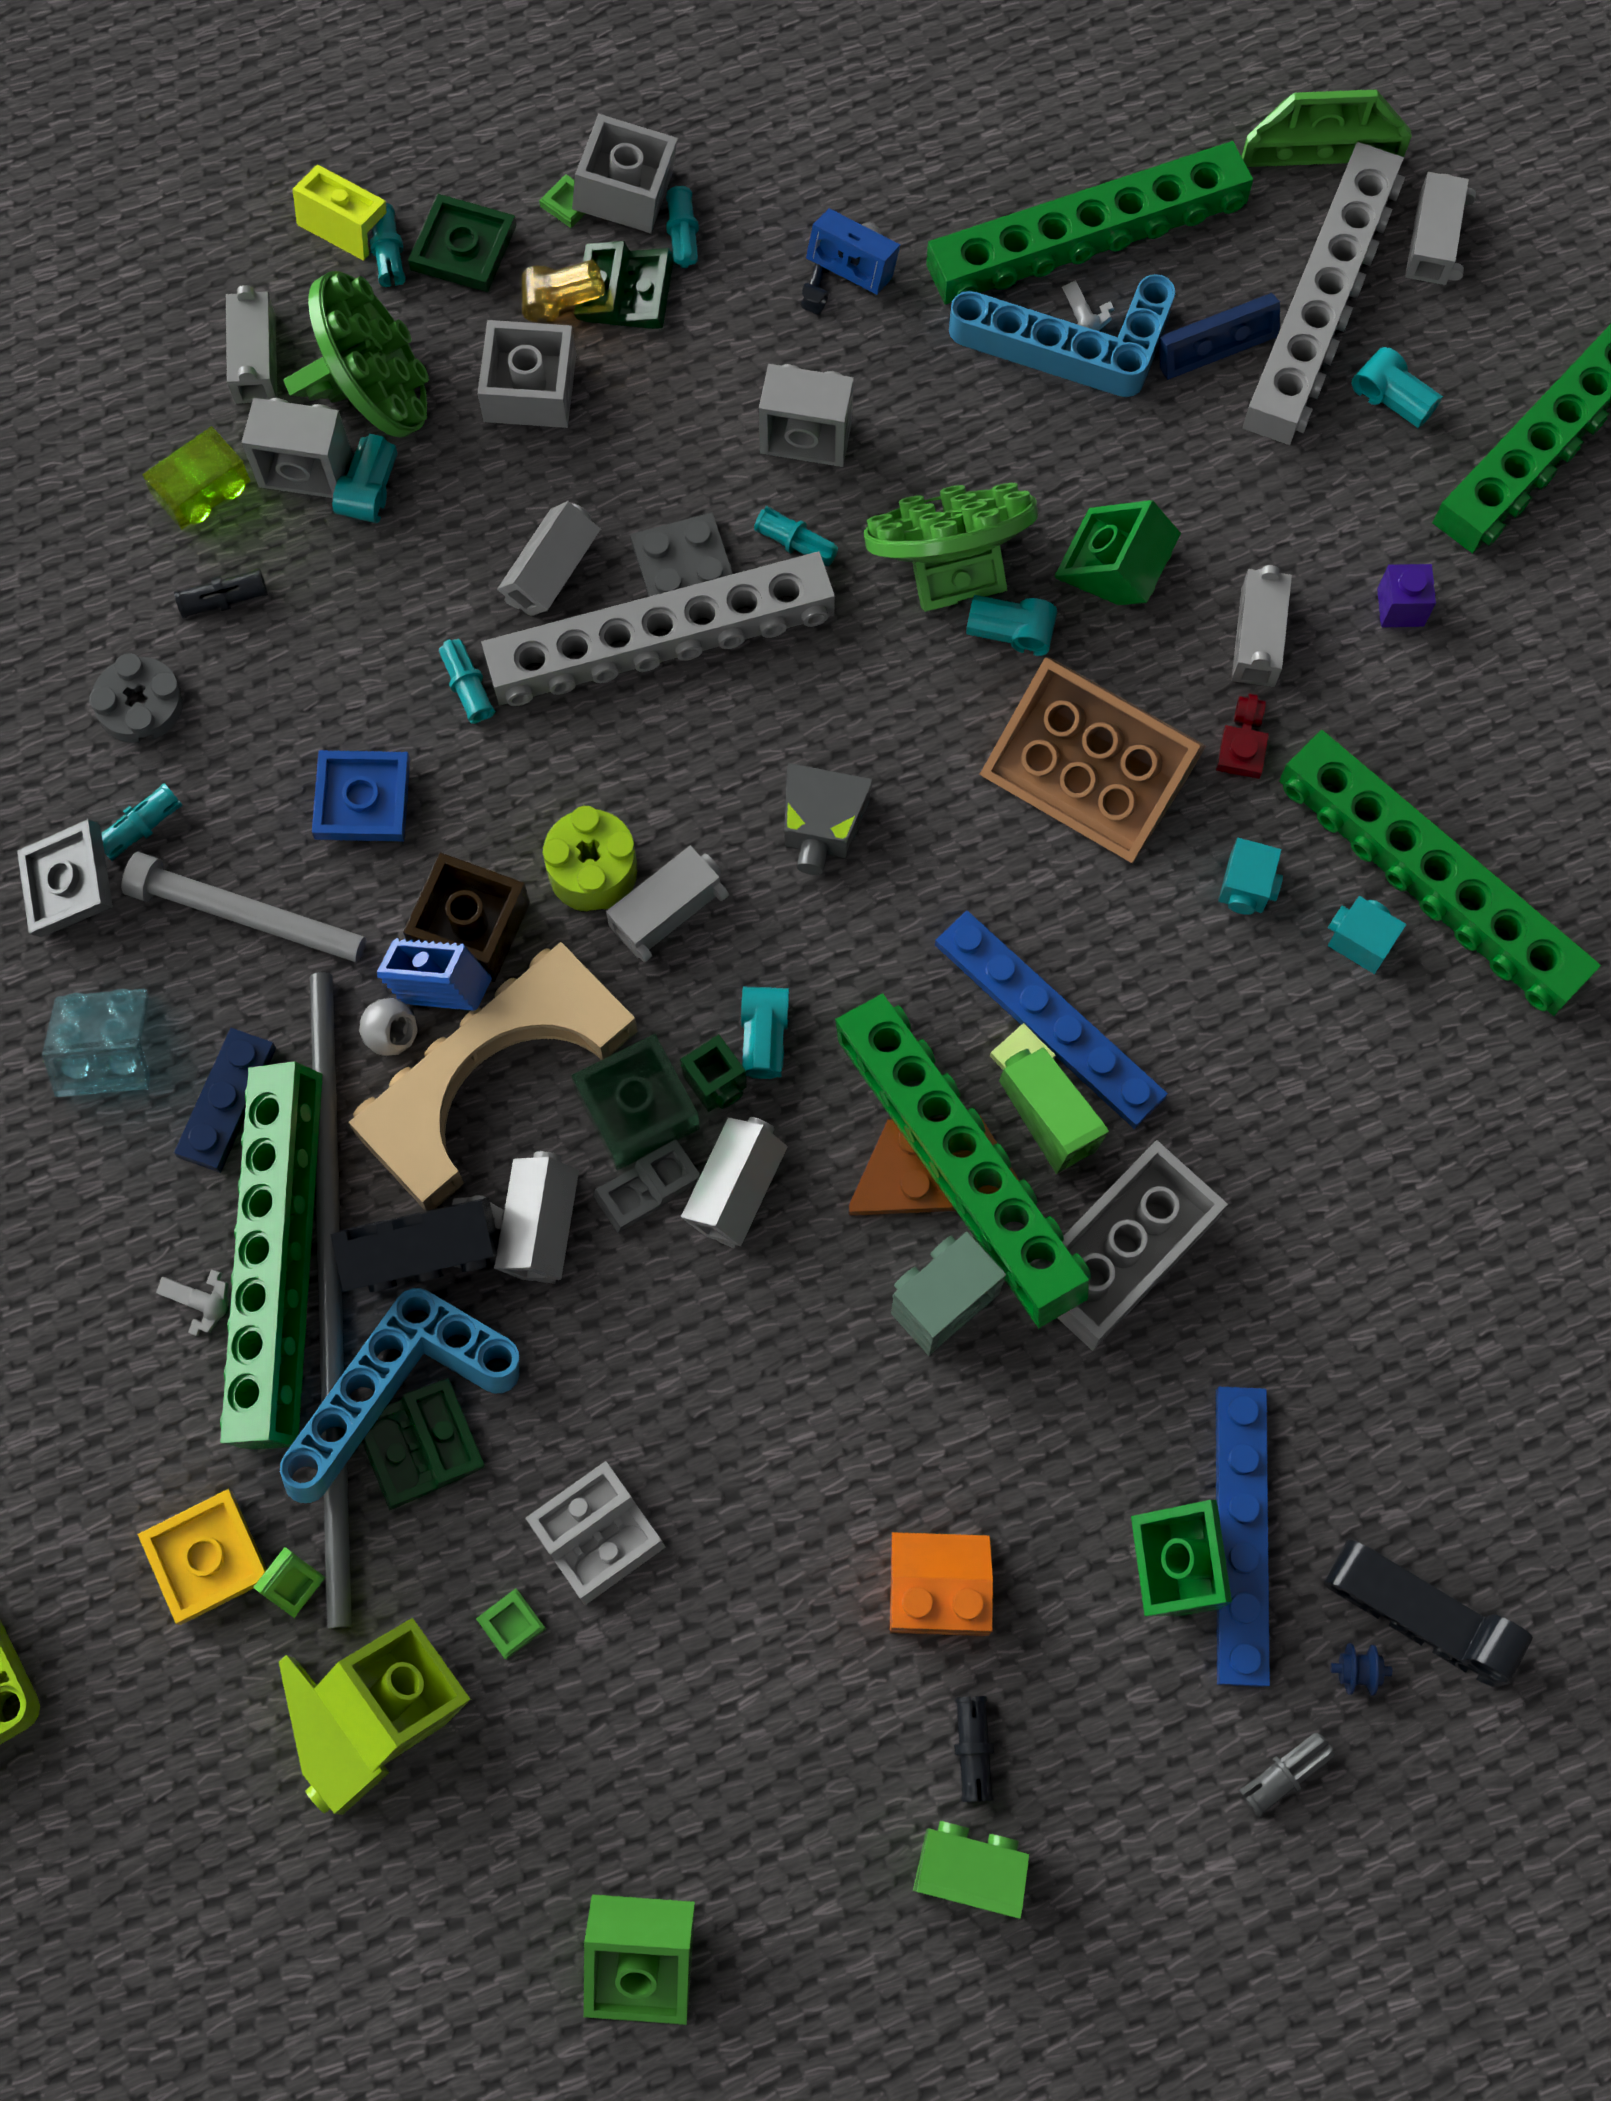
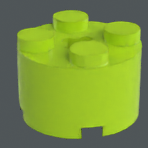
(585, 836)

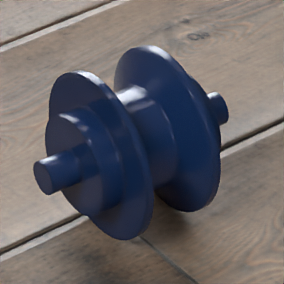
(1361, 1669)

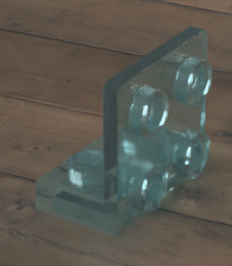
(97, 1043)

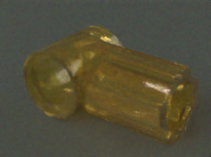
(550, 289)

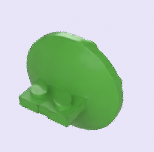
(362, 356)
(954, 549)

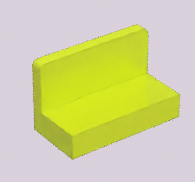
(337, 210)

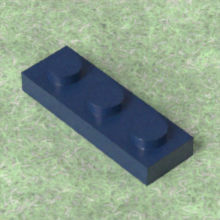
(1219, 336)
(222, 1101)

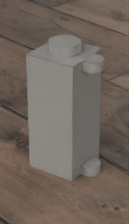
(1438, 229)
(251, 345)
(549, 558)
(1261, 626)
(665, 901)
(734, 1180)
(537, 1218)

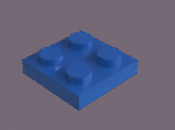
(361, 795)

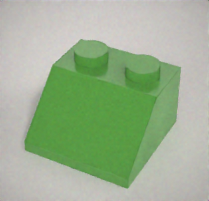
(972, 1871)
(638, 1959)

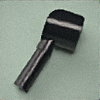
(814, 296)

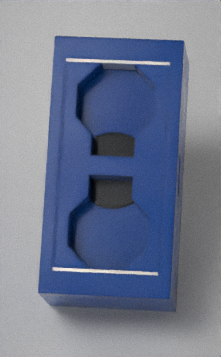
(853, 250)

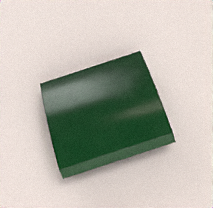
(633, 283)
(421, 1444)

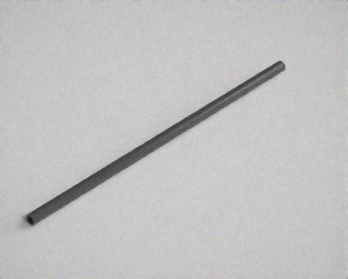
(330, 1296)

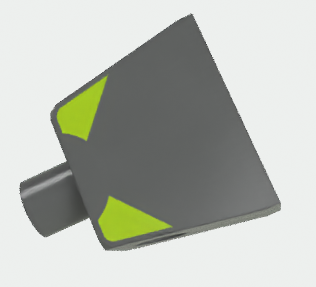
(822, 813)

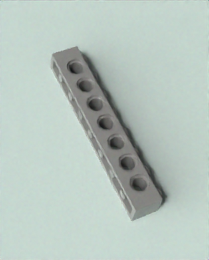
(1323, 294)
(673, 611)

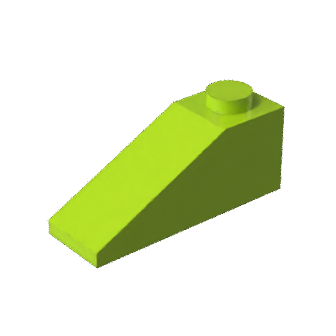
(324, 1752)

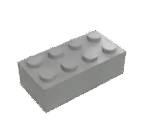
(1136, 1238)

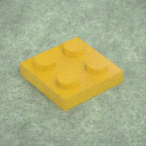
(203, 1556)

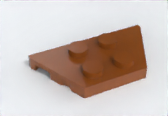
(899, 1181)

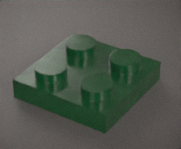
(462, 242)

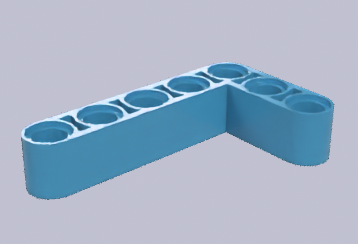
(1069, 340)
(387, 1377)

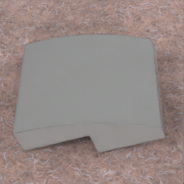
(595, 1532)

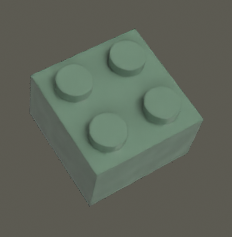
(946, 1292)

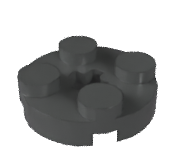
(141, 720)

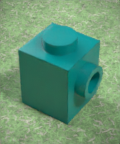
(1251, 877)
(1365, 933)

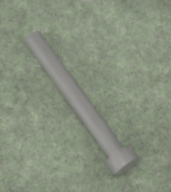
(146, 878)

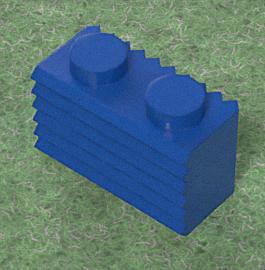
(434, 974)

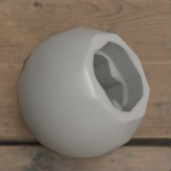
(388, 1027)

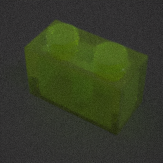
(197, 478)

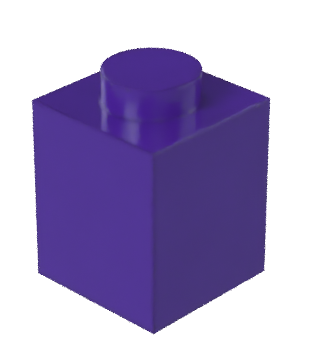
(1406, 595)

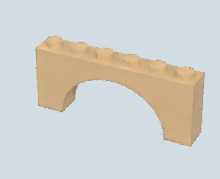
(548, 1001)

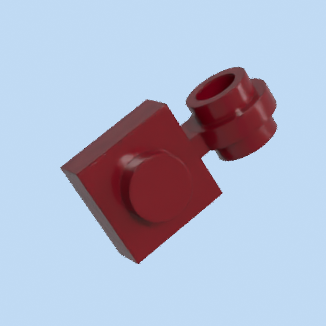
(1241, 748)

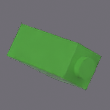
(1052, 1108)

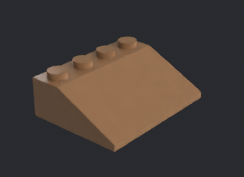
(1091, 759)

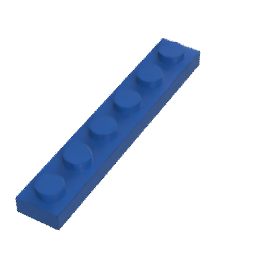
(1051, 1019)
(1244, 1528)

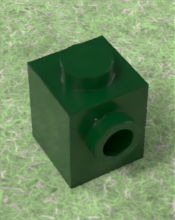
(714, 1074)

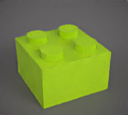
(391, 1694)

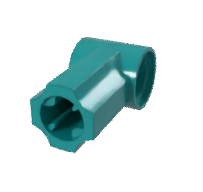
(1388, 381)
(364, 487)
(1023, 624)
(764, 1020)

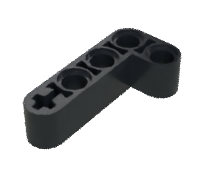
(1425, 1614)

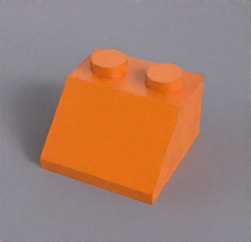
(941, 1584)

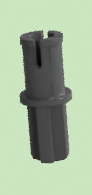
(1287, 1773)

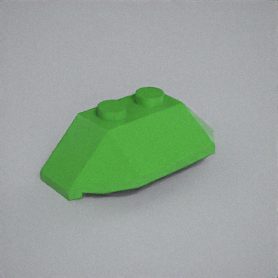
(1325, 129)

